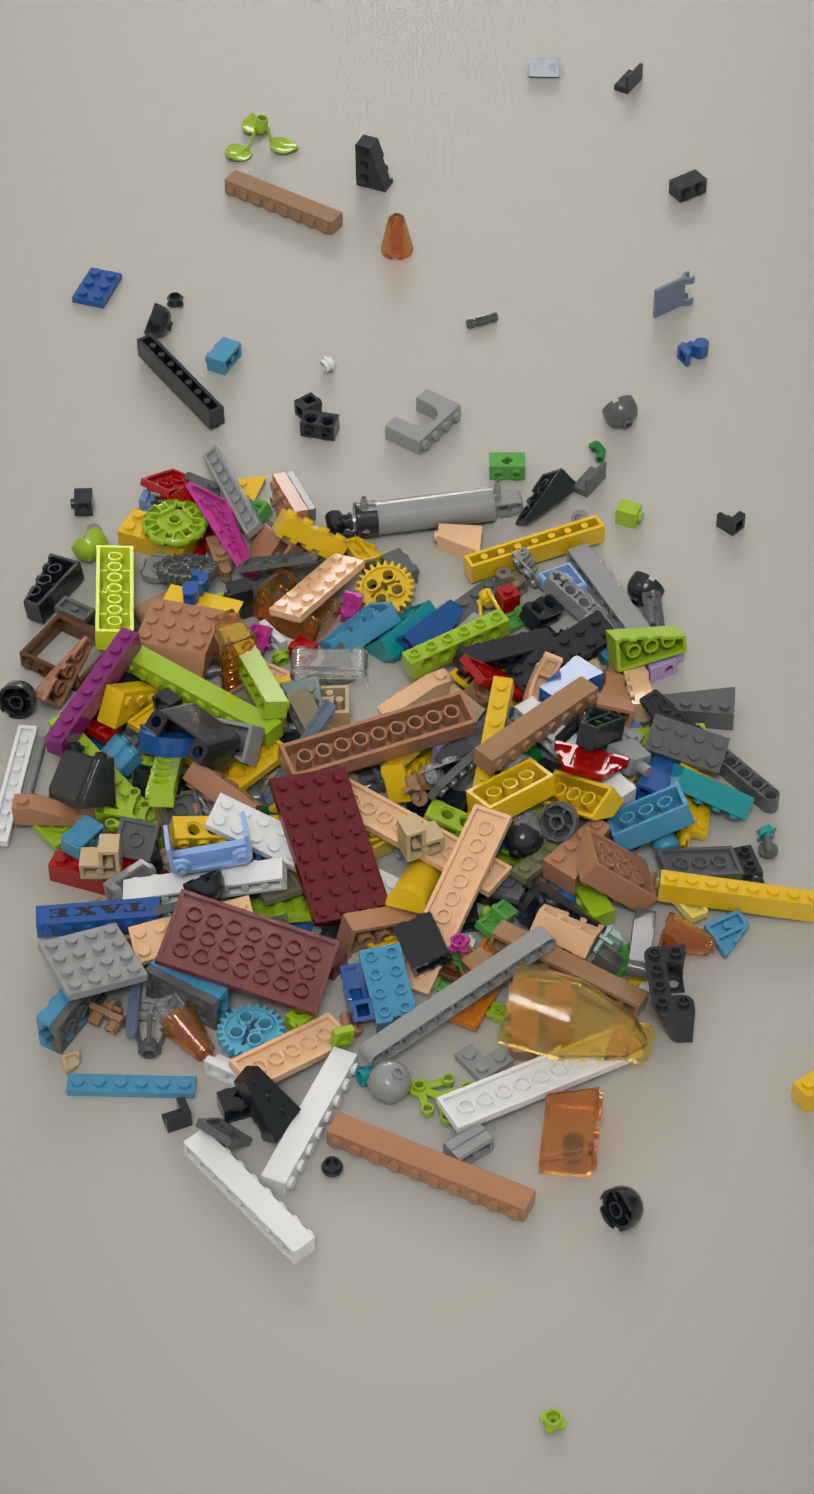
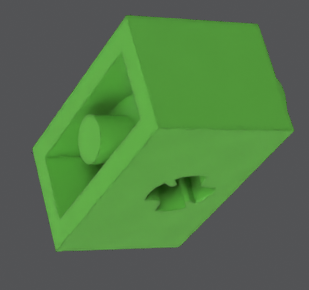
(506, 465)

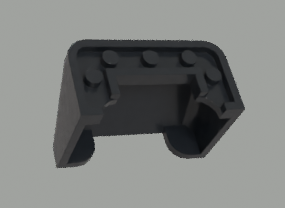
(84, 779)

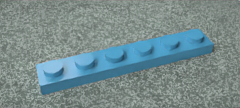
(131, 1085)

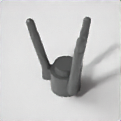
(149, 1047)

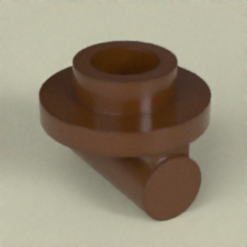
(449, 972)

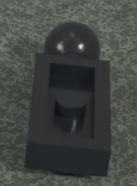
(749, 864)

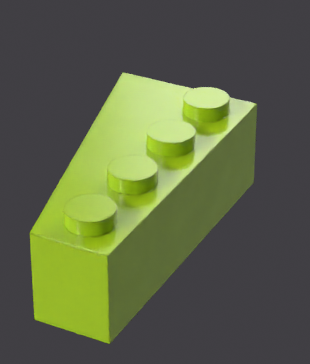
(643, 645)

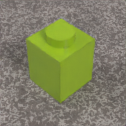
(628, 513)

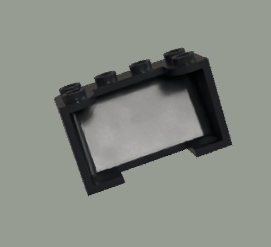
(214, 737)
(673, 1011)

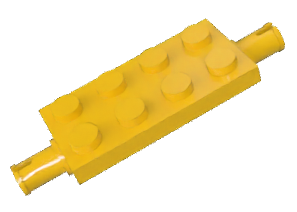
(701, 816)

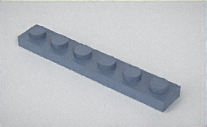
(315, 726)

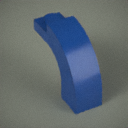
(167, 744)
(355, 994)

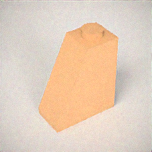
(458, 539)

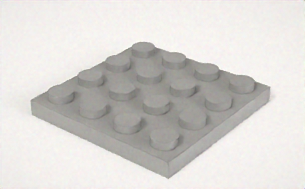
(92, 961)

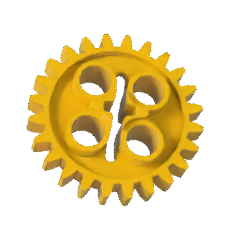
(377, 577)

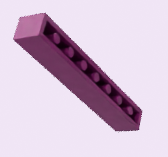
(90, 694)

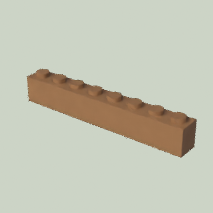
(284, 202)
(535, 725)
(619, 990)

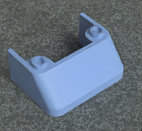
(210, 856)

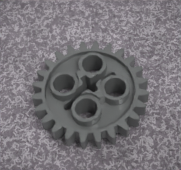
(178, 568)

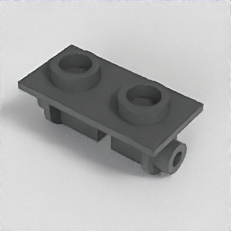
(653, 608)

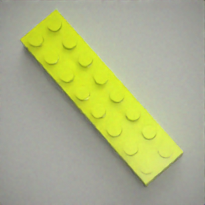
(113, 592)

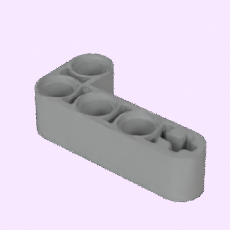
(571, 595)

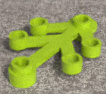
(123, 810)
(427, 1090)

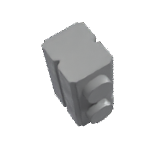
(469, 1144)

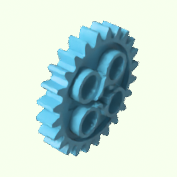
(242, 1028)

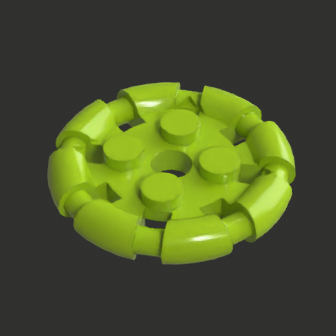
(187, 520)

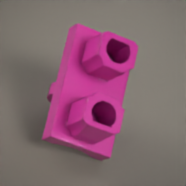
(352, 604)
(262, 637)

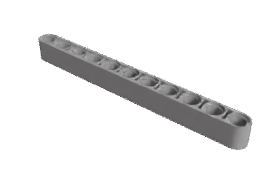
(456, 997)

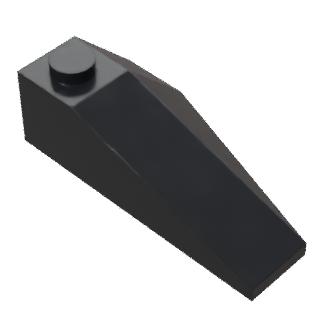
(547, 492)
(543, 894)

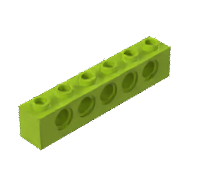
(442, 648)
(164, 781)
(453, 821)

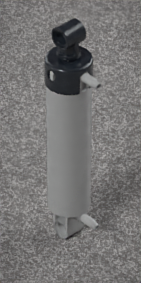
(425, 511)

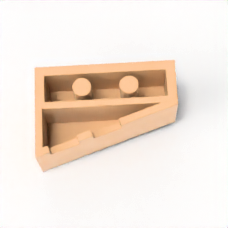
(568, 932)

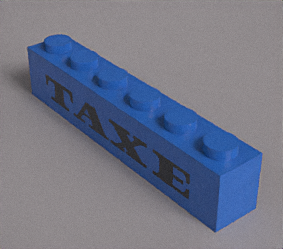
(75, 917)

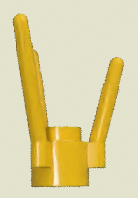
(486, 599)

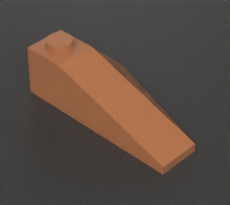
(45, 811)

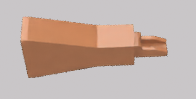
(614, 696)

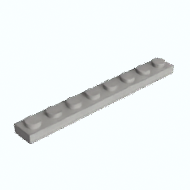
(233, 491)

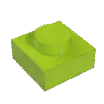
(342, 1036)

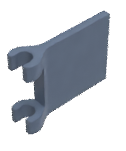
(672, 295)

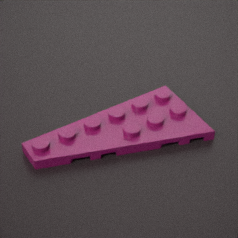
(223, 523)

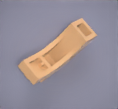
(542, 672)

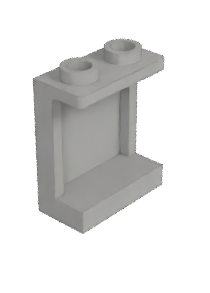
(114, 886)

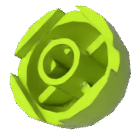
(85, 548)

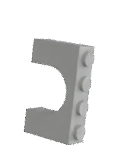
(419, 437)

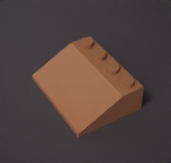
(615, 871)

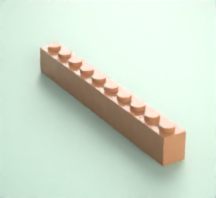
(431, 1167)

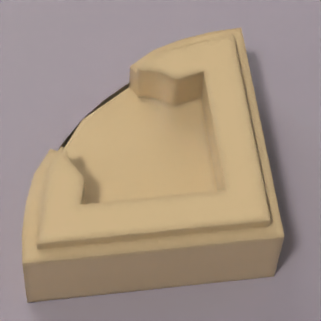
(70, 1061)

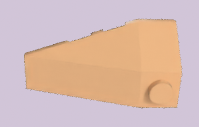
(419, 690)

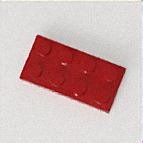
(484, 674)

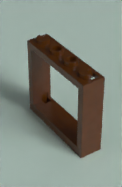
(58, 624)

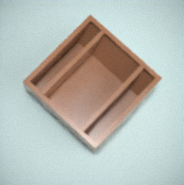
(181, 633)

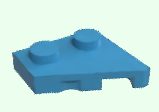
(727, 931)

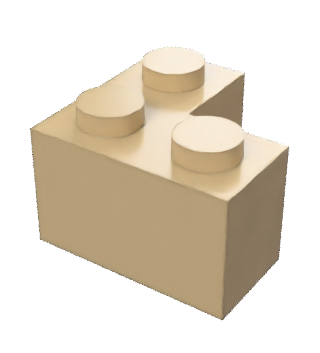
(340, 697)
(418, 838)
(102, 861)

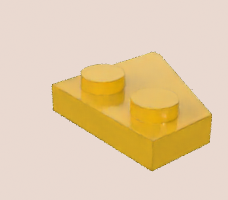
(252, 486)
(362, 550)

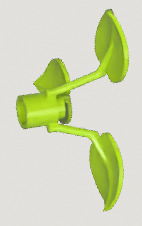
(254, 125)

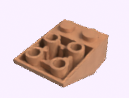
(268, 543)

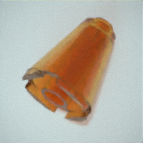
(396, 238)
(682, 932)
(188, 1032)

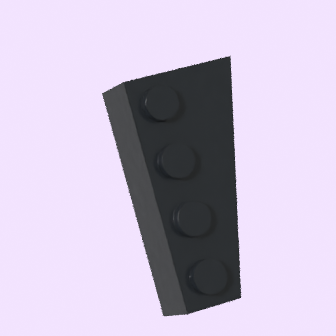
(57, 580)

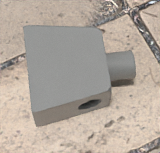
(638, 755)

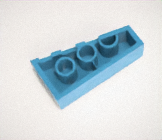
(363, 626)

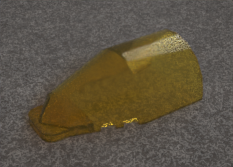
(570, 1020)

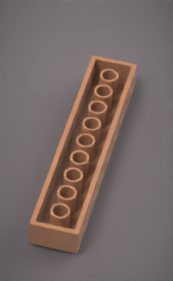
(381, 736)

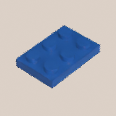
(97, 288)

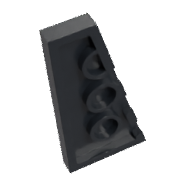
(657, 703)

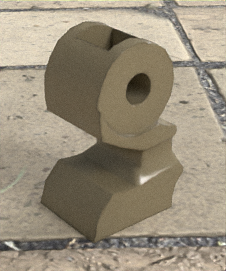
(504, 576)

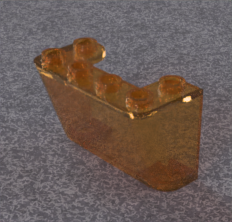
(311, 627)
(231, 640)
(571, 1132)

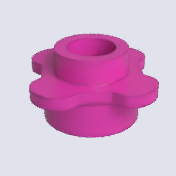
(456, 939)

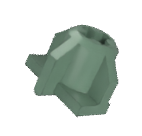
(611, 939)

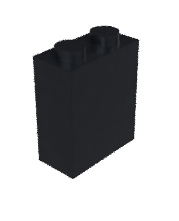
(422, 943)

